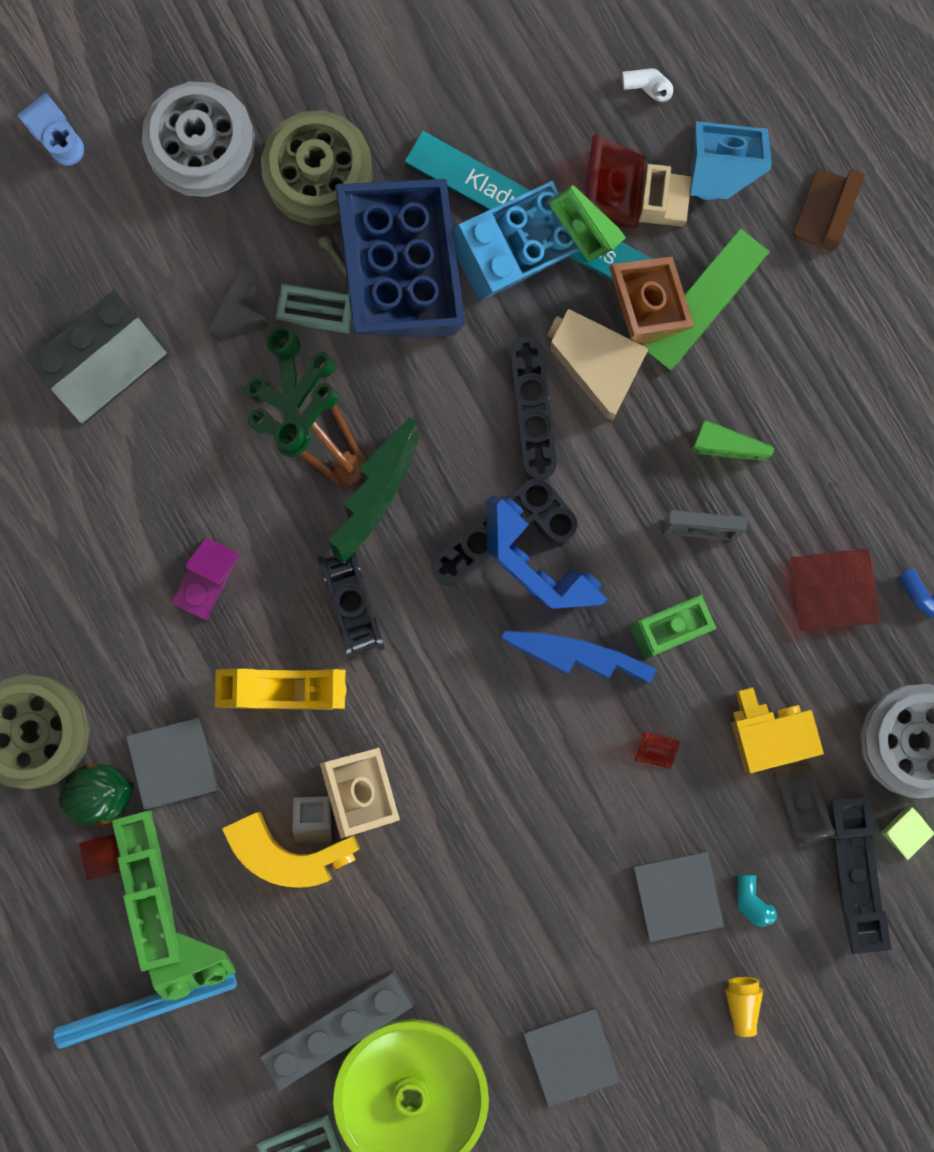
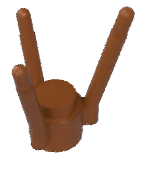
(345, 465)

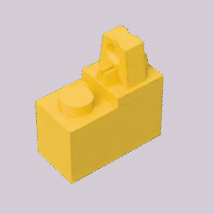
(769, 740)

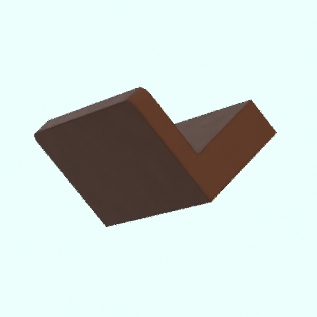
(828, 208)

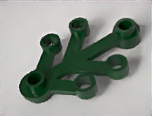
(294, 433)

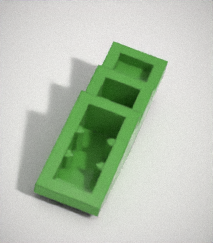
(712, 294)
(146, 891)

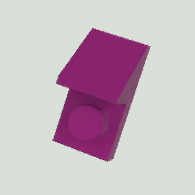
(205, 578)

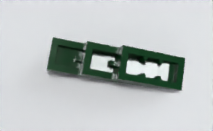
(381, 479)

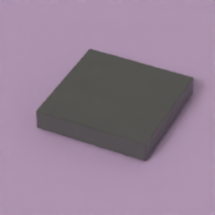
(704, 525)
(172, 763)
(678, 896)
(571, 1057)

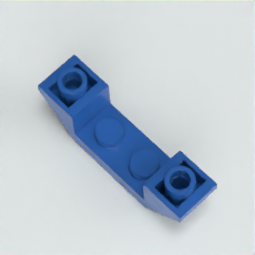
(502, 530)

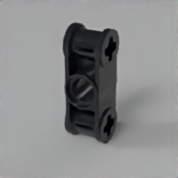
(345, 580)

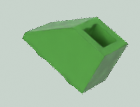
(197, 967)

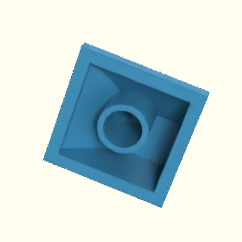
(727, 159)

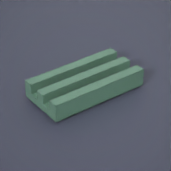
(283, 303)
(329, 1135)

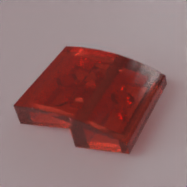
(835, 590)

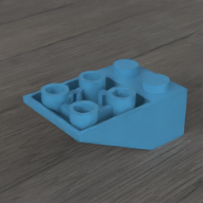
(512, 242)

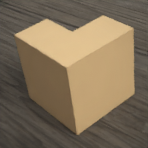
(664, 197)

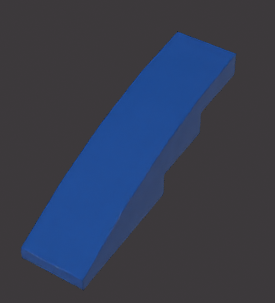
(564, 652)

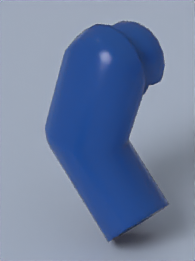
(917, 592)

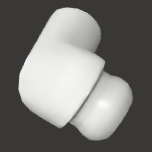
(651, 81)

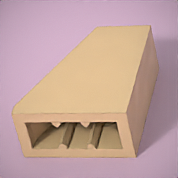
(596, 359)

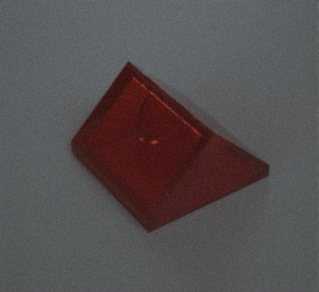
(615, 181)

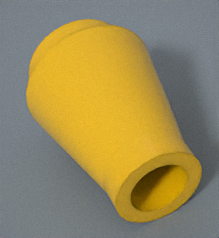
(744, 1002)

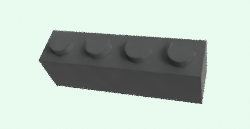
(336, 1029)

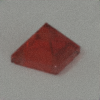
(657, 749)
(100, 856)

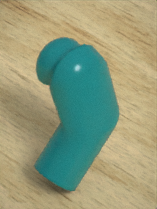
(750, 905)

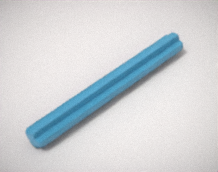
(132, 1013)

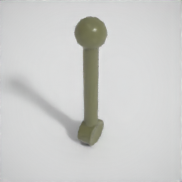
(325, 242)

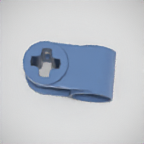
(51, 128)

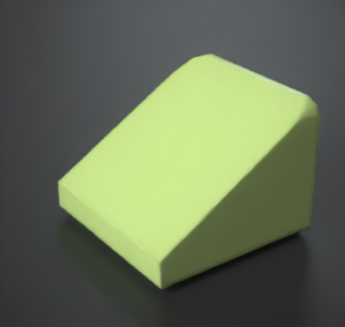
(907, 832)

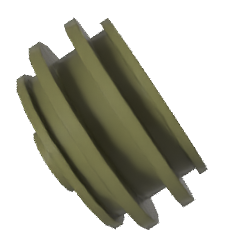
(309, 134)
(71, 740)

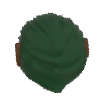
(95, 795)

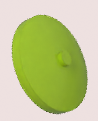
(411, 1091)

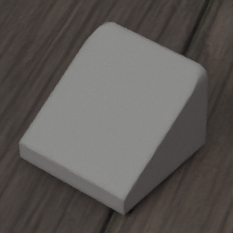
(312, 820)

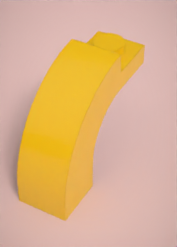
(280, 689)
(270, 861)

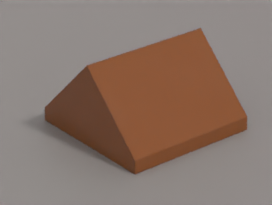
(651, 299)

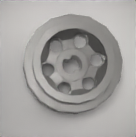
(187, 109)
(881, 722)

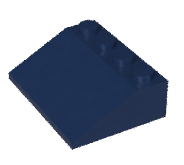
(400, 258)

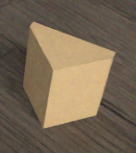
(359, 792)

